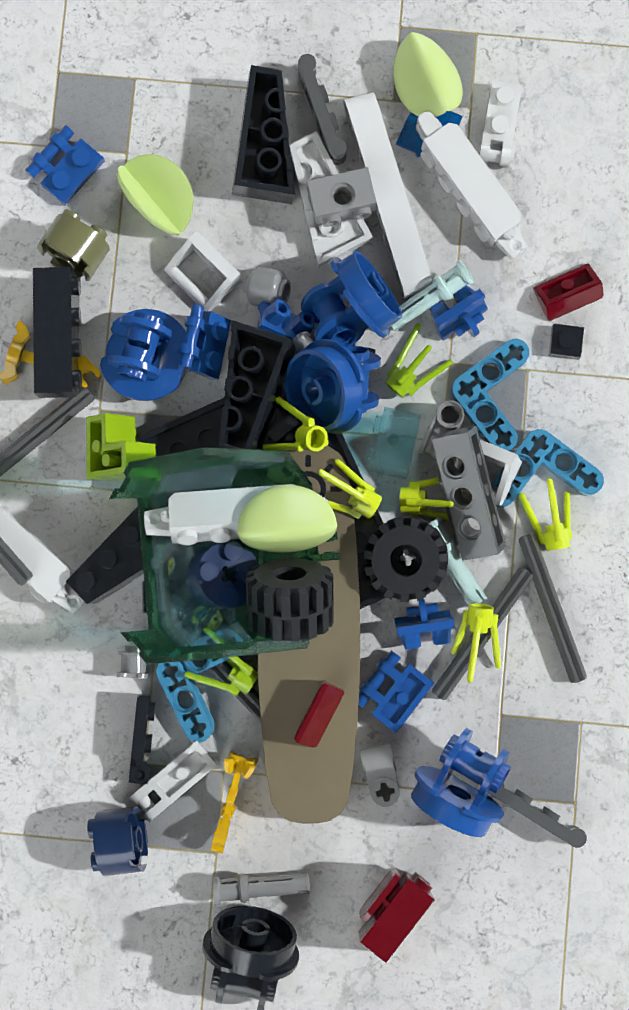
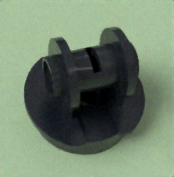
(250, 952)

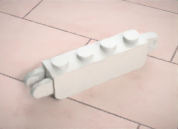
(471, 183)
(201, 515)
(47, 568)

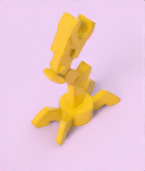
(17, 353)
(240, 765)

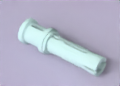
(442, 288)
(458, 569)

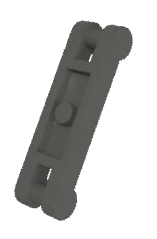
(325, 121)
(545, 818)

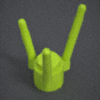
(403, 380)
(241, 676)

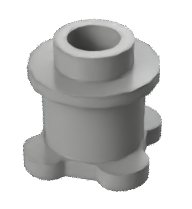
(132, 664)

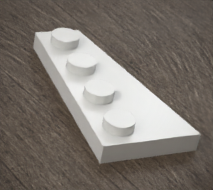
(310, 163)

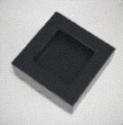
(566, 341)
(284, 431)

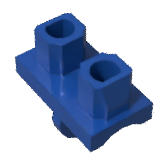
(462, 316)
(279, 320)
(421, 620)

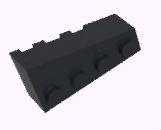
(263, 152)
(56, 332)
(252, 384)
(111, 564)

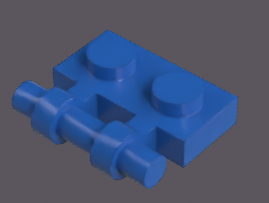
(73, 169)
(204, 342)
(401, 698)

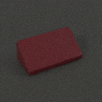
(569, 292)
(319, 714)

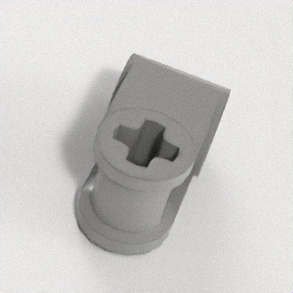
(438, 425)
(378, 769)

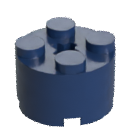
(207, 569)
(118, 841)

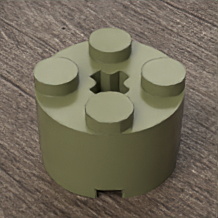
(74, 244)

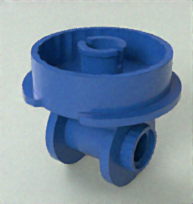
(363, 288)
(131, 350)
(332, 384)
(455, 801)

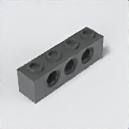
(467, 446)

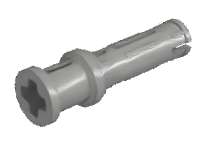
(243, 888)

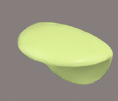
(426, 77)
(158, 191)
(286, 520)

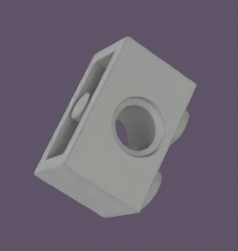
(355, 184)

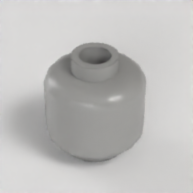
(267, 286)

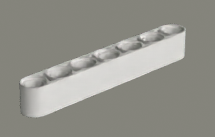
(392, 203)

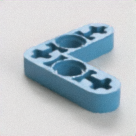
(480, 396)
(547, 459)
(204, 715)

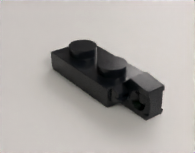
(142, 742)

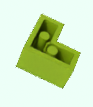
(112, 446)

